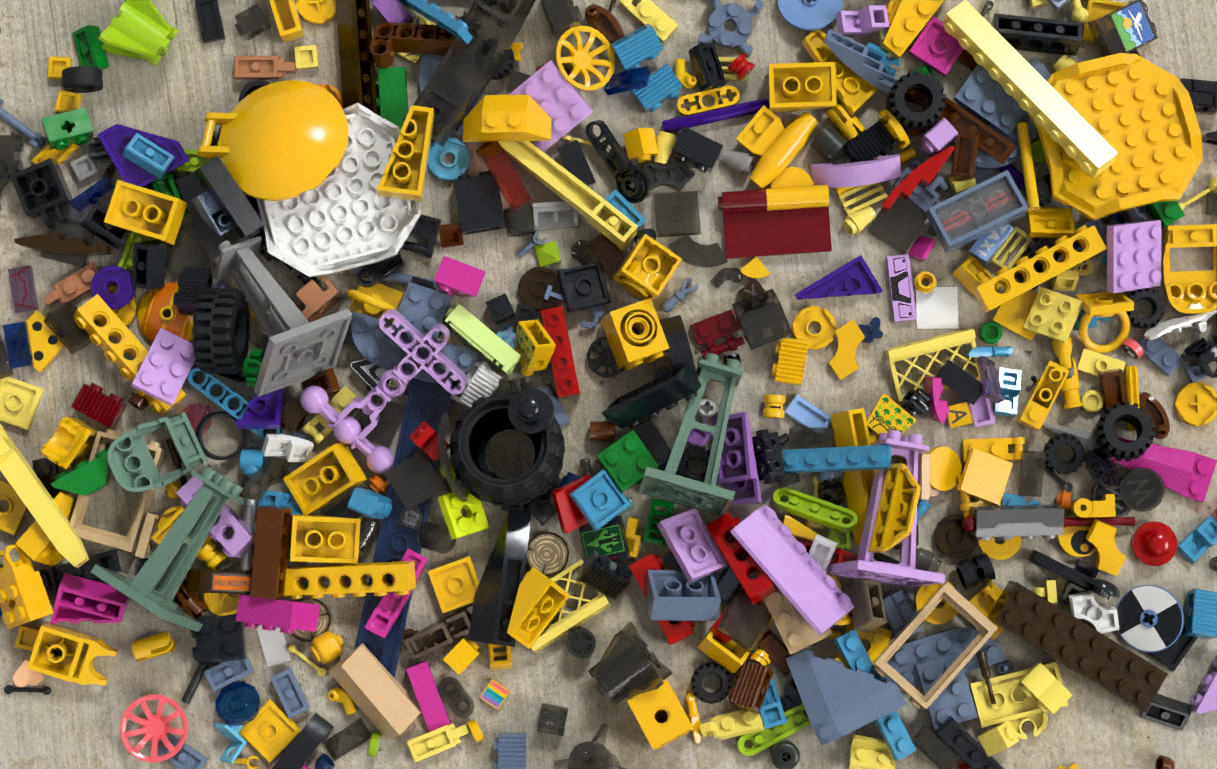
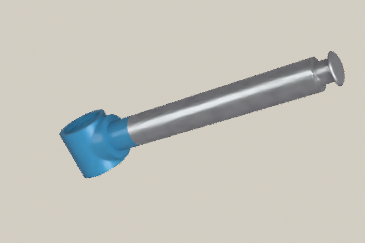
(250, 462)

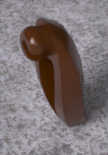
(604, 22)
(1158, 413)

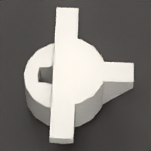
(707, 411)

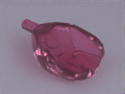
(196, 413)

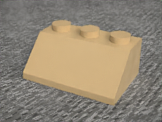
(791, 624)

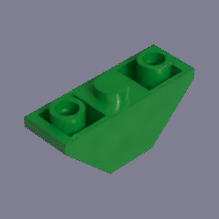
(87, 477)

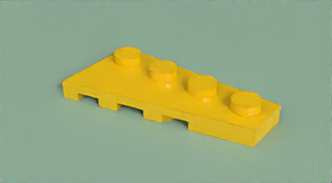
(907, 23)
(850, 87)

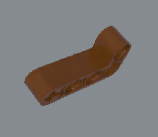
(407, 38)

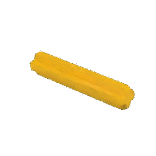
(1131, 388)

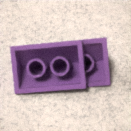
(738, 462)

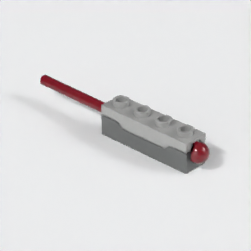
(1027, 521)

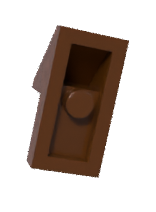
(325, 380)

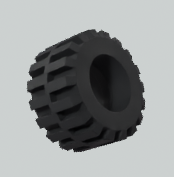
(929, 87)
(1137, 419)

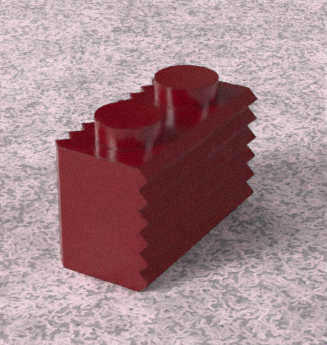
(98, 405)

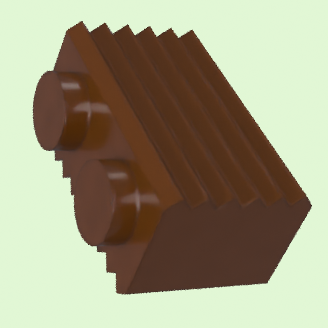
(750, 687)

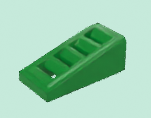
(656, 502)

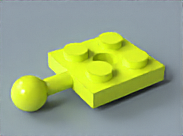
(456, 522)

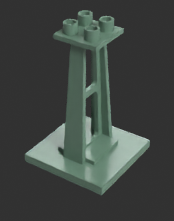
(686, 491)
(170, 562)

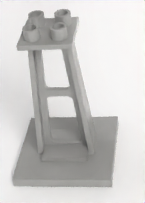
(289, 354)

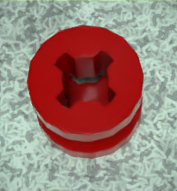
(741, 67)

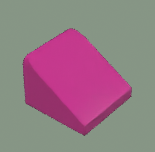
(921, 248)

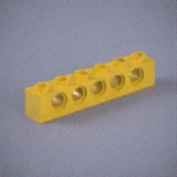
(1091, 246)
(113, 327)
(402, 572)

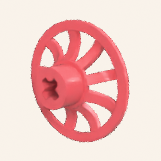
(154, 728)

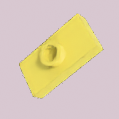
(1093, 363)

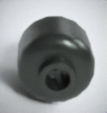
(780, 748)

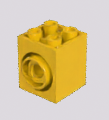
(647, 268)
(631, 348)
(649, 704)

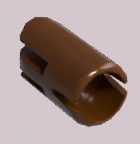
(189, 601)

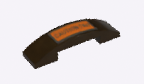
(218, 581)

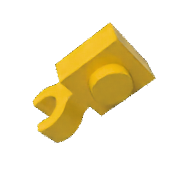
(633, 539)

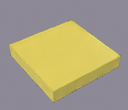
(18, 402)

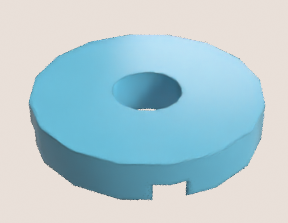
(460, 165)

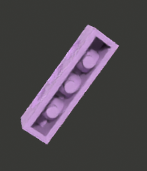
(243, 535)

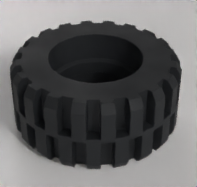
(220, 330)

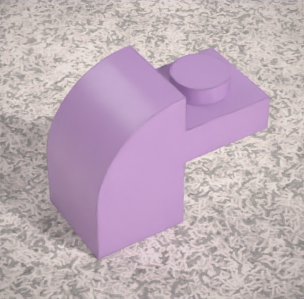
(862, 22)

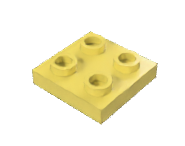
(1053, 315)

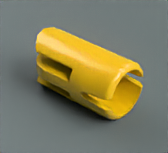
(847, 125)
(153, 646)

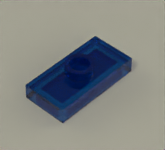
(628, 80)
(92, 194)
(18, 345)

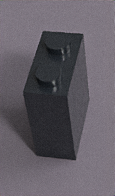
(479, 203)

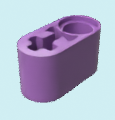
(392, 11)

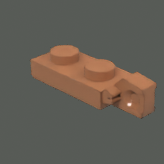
(262, 67)
(73, 285)

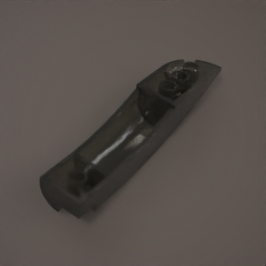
(471, 66)

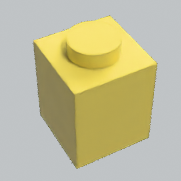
(998, 738)

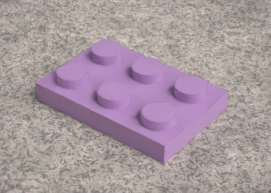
(165, 367)
(692, 545)

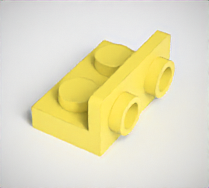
(869, 754)

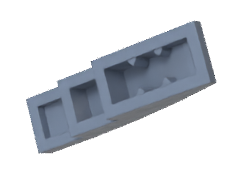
(855, 57)

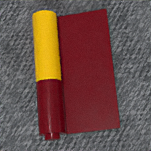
(776, 221)

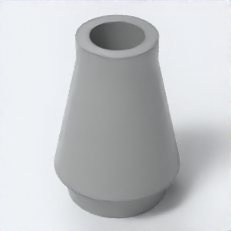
(739, 161)

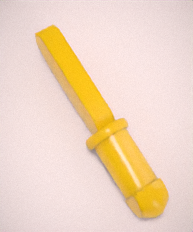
(694, 718)

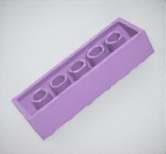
(792, 569)

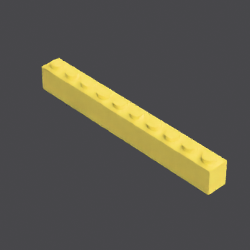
(1029, 89)

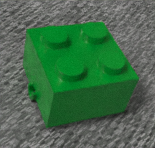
(626, 460)

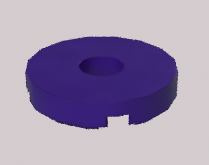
(123, 279)

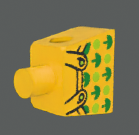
(534, 346)
(887, 416)

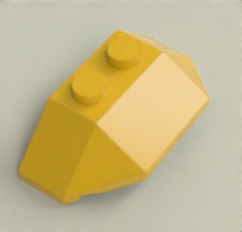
(507, 120)
(895, 509)

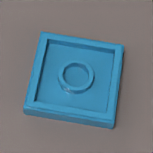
(599, 499)

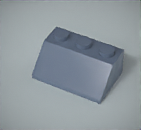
(675, 598)

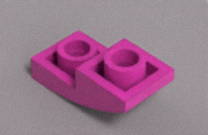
(938, 407)

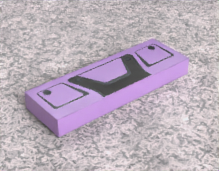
(901, 288)

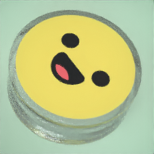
(1085, 268)

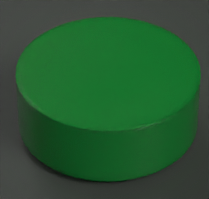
(990, 332)

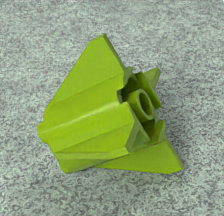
(139, 32)

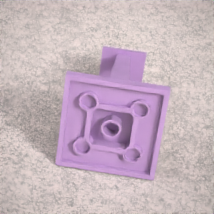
(866, 566)

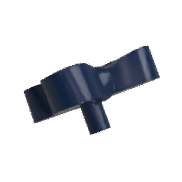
(872, 330)

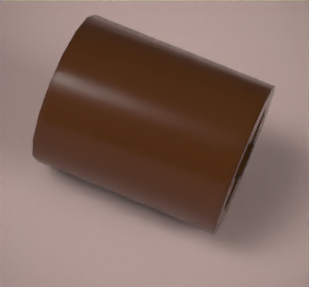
(602, 431)

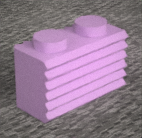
(937, 138)

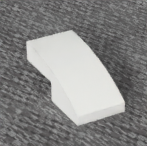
(291, 447)

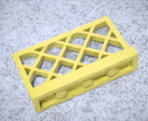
(926, 346)
(574, 618)

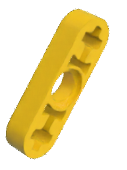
(691, 99)

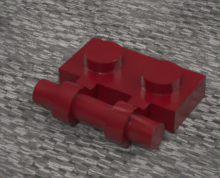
(714, 328)

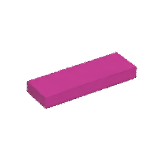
(428, 695)

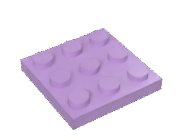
(557, 99)
(1133, 256)

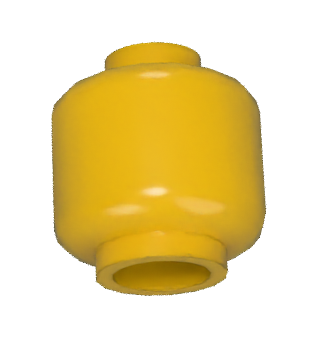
(327, 647)

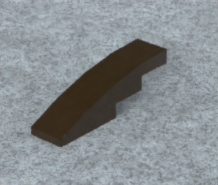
(56, 244)
(439, 633)

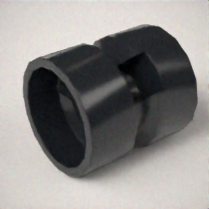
(968, 574)

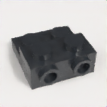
(219, 640)

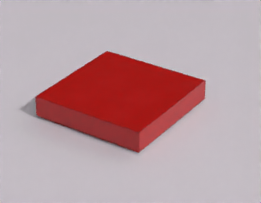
(567, 511)

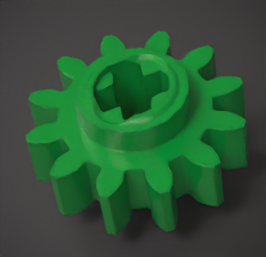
(252, 366)

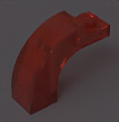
(503, 174)

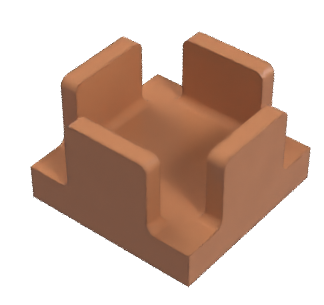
(316, 299)

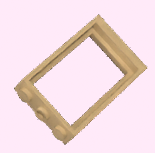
(105, 537)
(968, 611)

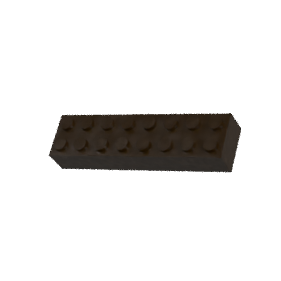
(1077, 646)

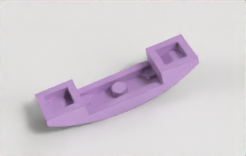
(857, 173)

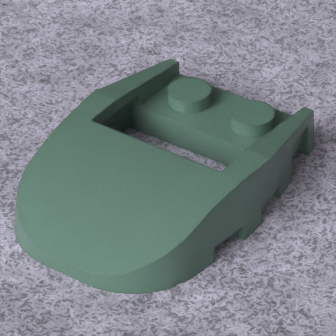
(133, 463)

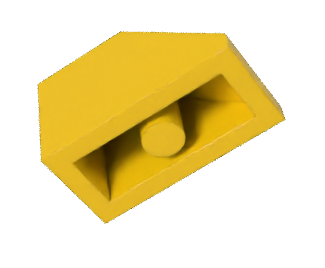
(462, 655)

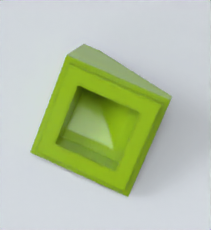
(548, 254)

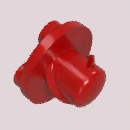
(1154, 543)

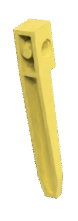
(573, 191)
(40, 502)

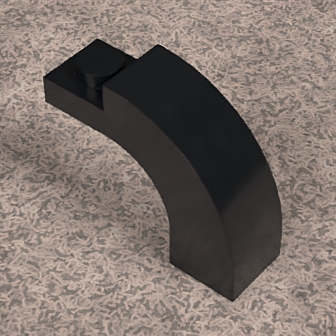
(679, 347)

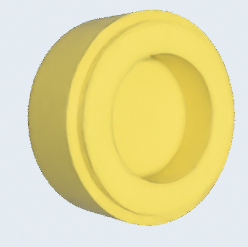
(1092, 401)

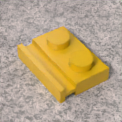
(1050, 222)

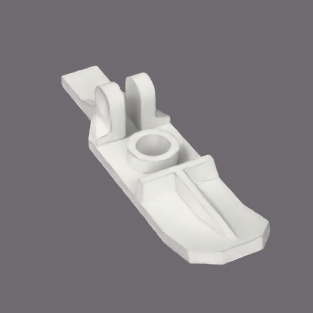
(1196, 320)

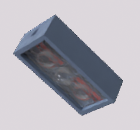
(977, 211)

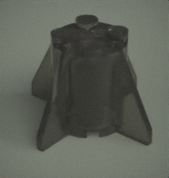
(628, 667)
(591, 753)

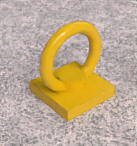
(374, 300)
(1104, 305)

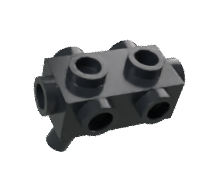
(768, 455)

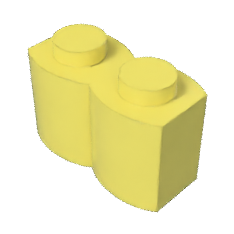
(1044, 688)

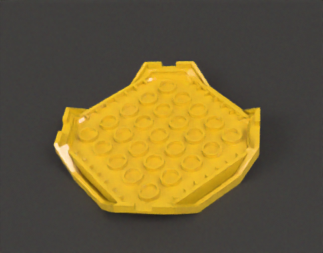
(1143, 117)

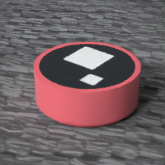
(1132, 349)

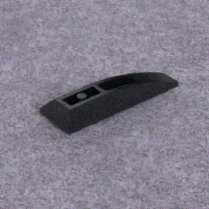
(500, 582)

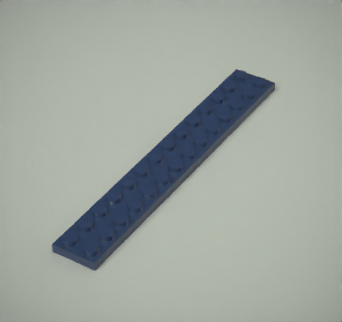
(424, 403)

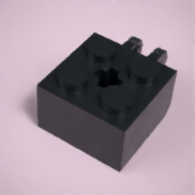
(56, 192)

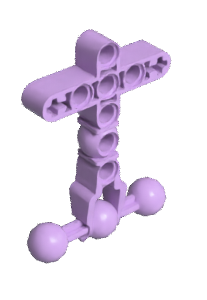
(348, 429)

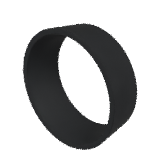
(198, 433)

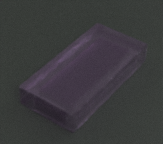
(990, 379)

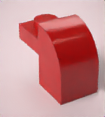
(426, 439)

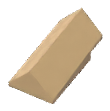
(375, 692)

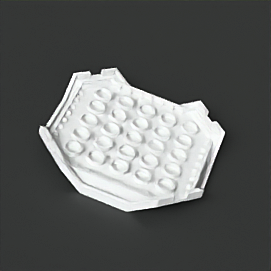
(344, 218)

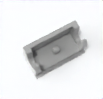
(554, 215)

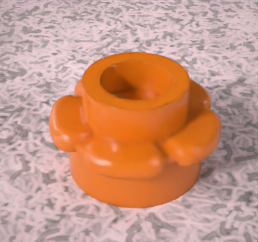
(378, 483)
(1064, 499)

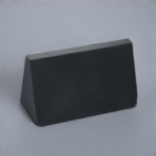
(707, 66)
(1168, 712)

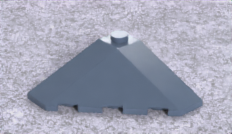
(839, 697)

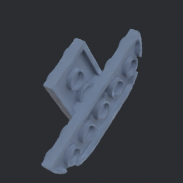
(996, 108)
(423, 309)
(928, 657)

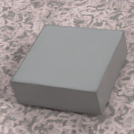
(84, 167)

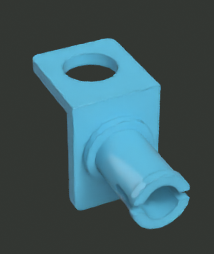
(232, 733)

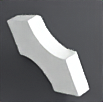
(1084, 607)

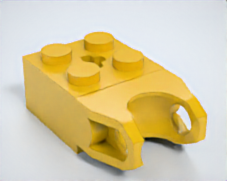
(70, 443)
(21, 590)
(77, 655)

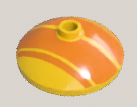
(152, 311)

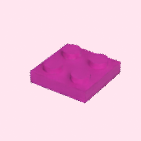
(936, 47)

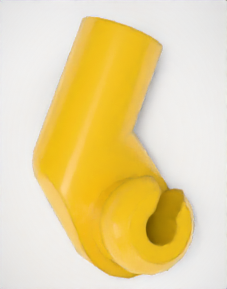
(686, 79)
(339, 695)

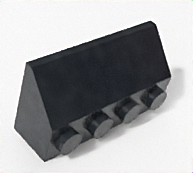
(652, 397)

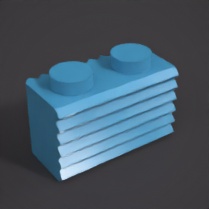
(637, 47)
(661, 85)
(370, 503)
(1201, 614)

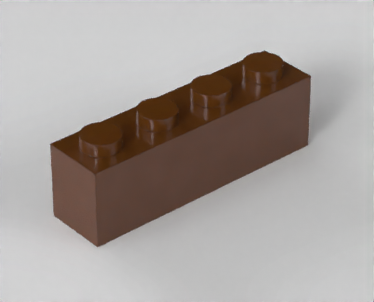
(270, 552)

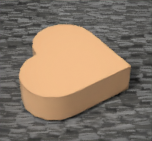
(25, 677)

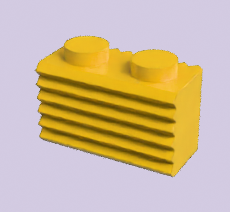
(790, 361)

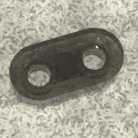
(454, 698)

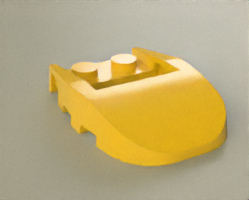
(1190, 290)

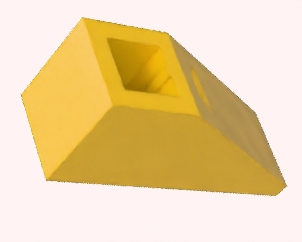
(1042, 396)

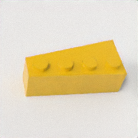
(408, 163)

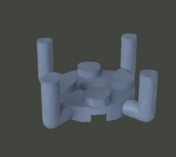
(743, 23)

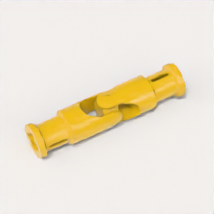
(1070, 386)

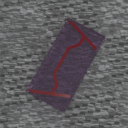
(23, 289)

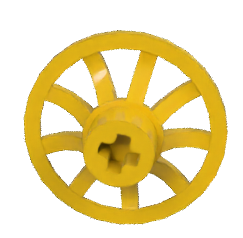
(581, 59)

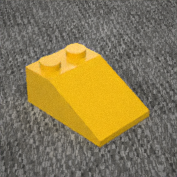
(801, 86)
(146, 212)
(325, 478)
(324, 539)
(36, 542)
(535, 607)
(728, 655)

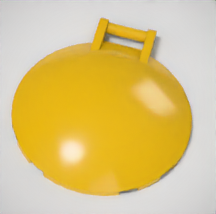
(279, 139)

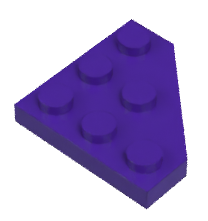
(118, 137)

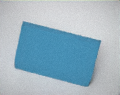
(148, 156)

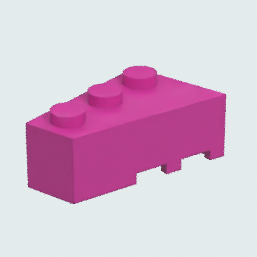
(458, 278)
(88, 601)
(277, 613)

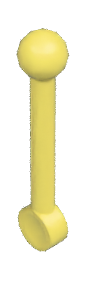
(569, 138)
(321, 671)

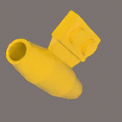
(774, 144)

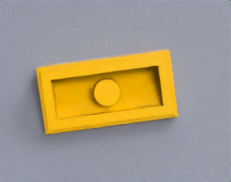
(971, 272)

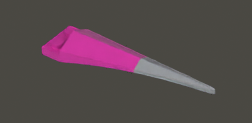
(1180, 470)

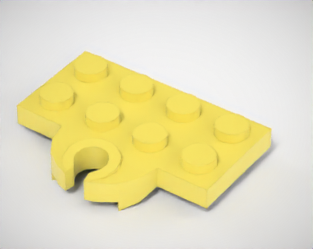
(1011, 702)

